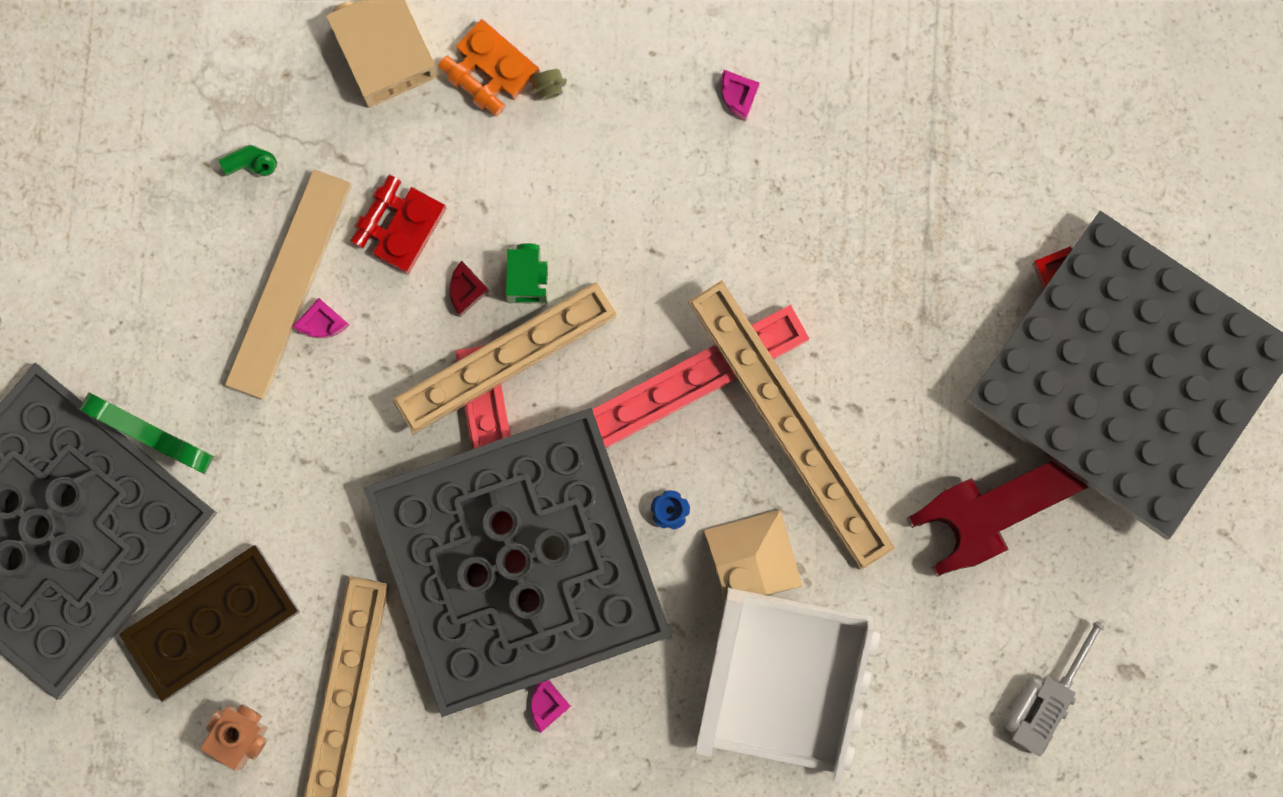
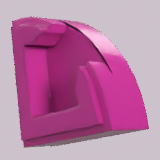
(738, 93)
(320, 322)
(547, 705)

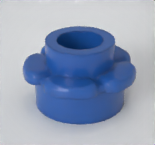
(670, 499)

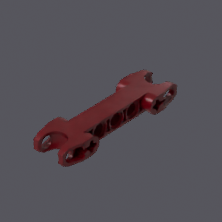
(980, 518)

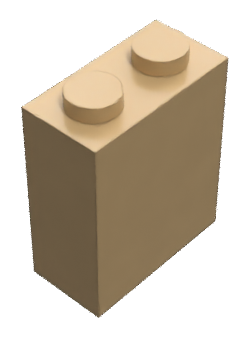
(382, 47)

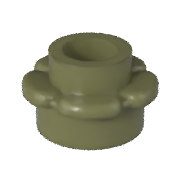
(548, 84)

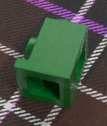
(526, 275)

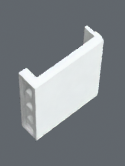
(787, 682)

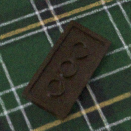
(209, 623)

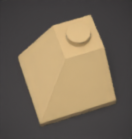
(753, 555)

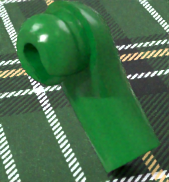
(250, 158)

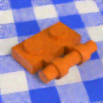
(497, 60)

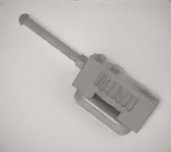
(1053, 699)

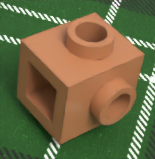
(221, 741)

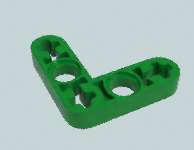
(146, 433)

